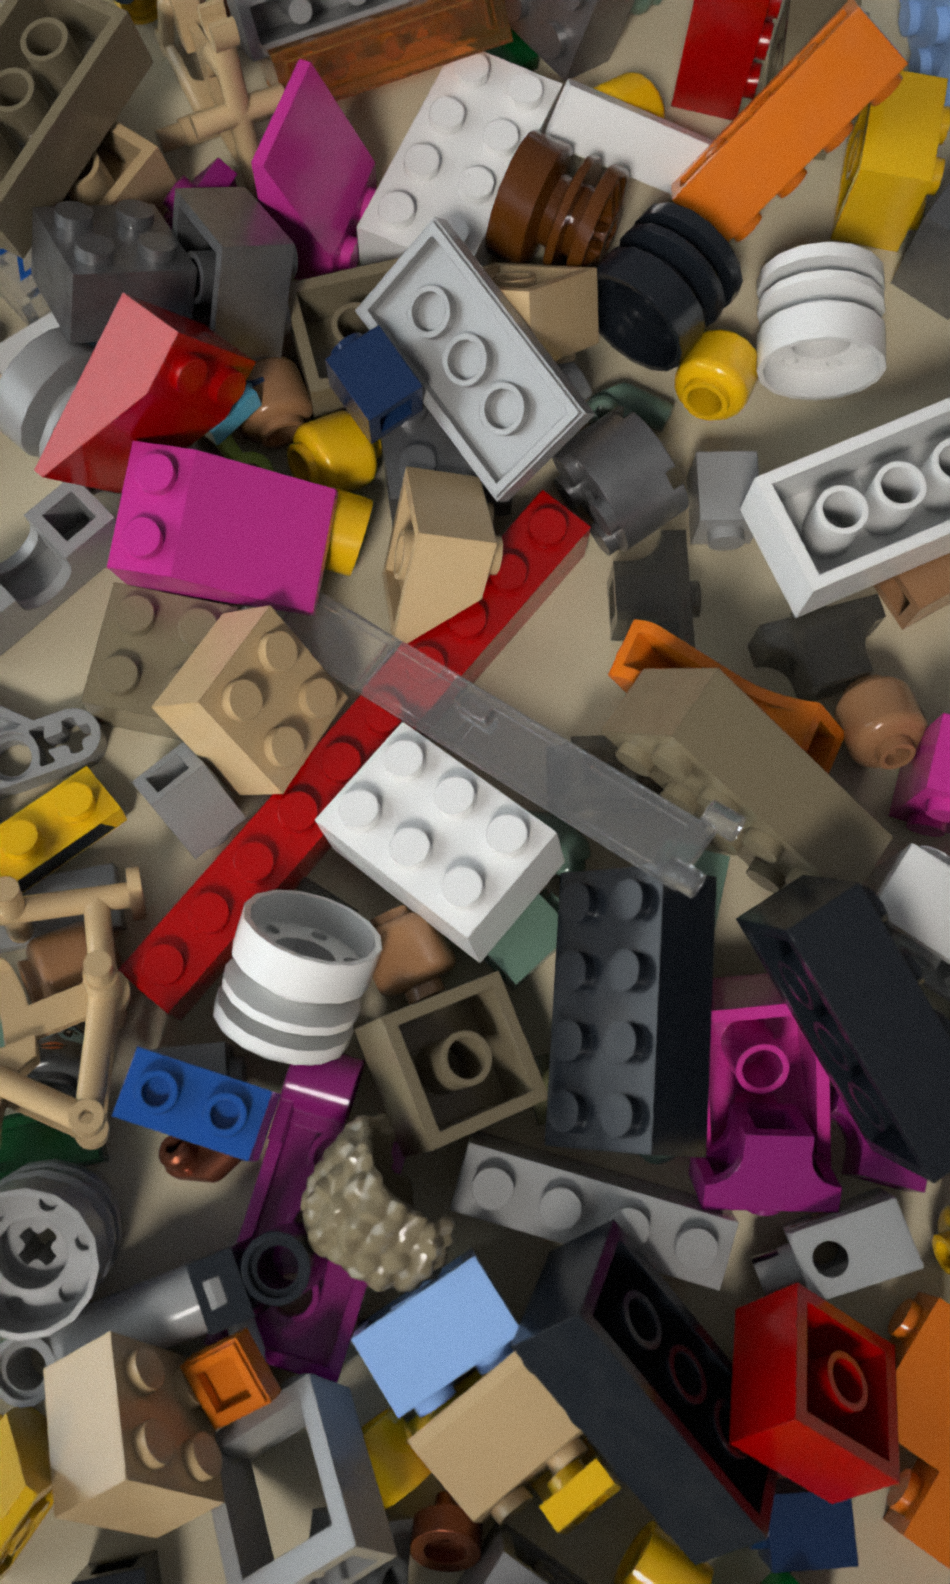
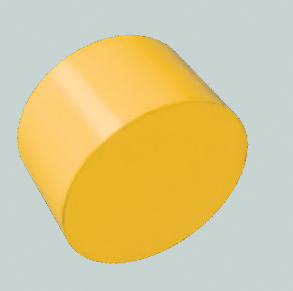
(347, 531)

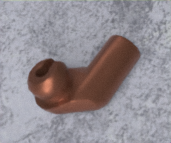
(194, 1162)

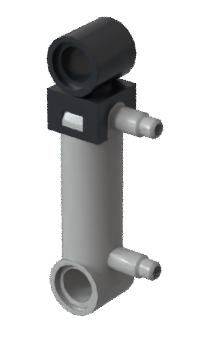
(175, 1307)

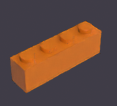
(791, 122)

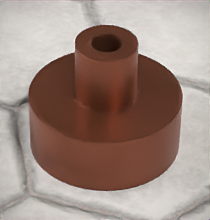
(445, 1536)

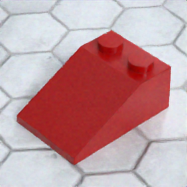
(145, 382)

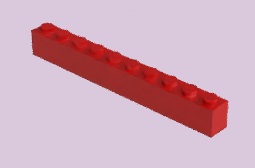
(282, 838)

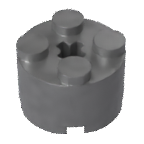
(619, 480)

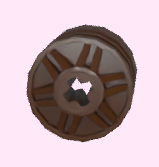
(552, 210)

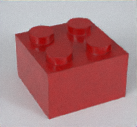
(814, 1395)

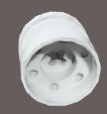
(821, 321)
(296, 977)

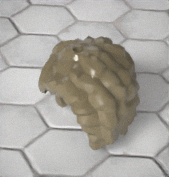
(366, 1213)

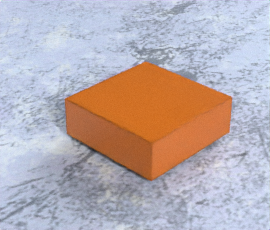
(230, 1378)

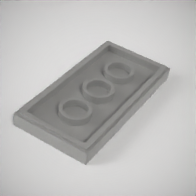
(476, 361)

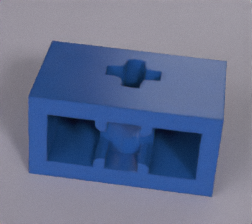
(196, 1105)

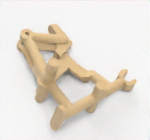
(221, 99)
(98, 1001)

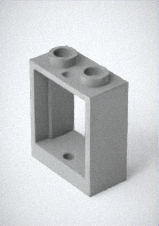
(359, 1529)

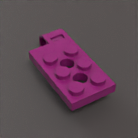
(306, 1122)

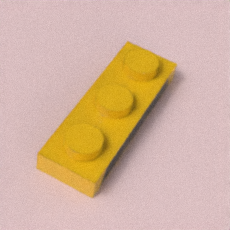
(57, 828)

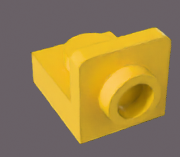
(576, 1491)

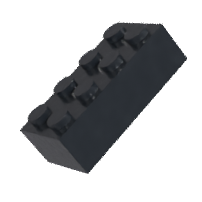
(861, 1014)
(631, 1015)
(645, 1391)

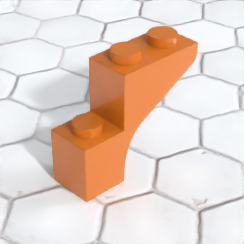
(802, 720)
(922, 1355)

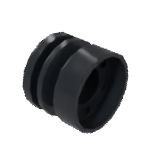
(665, 286)

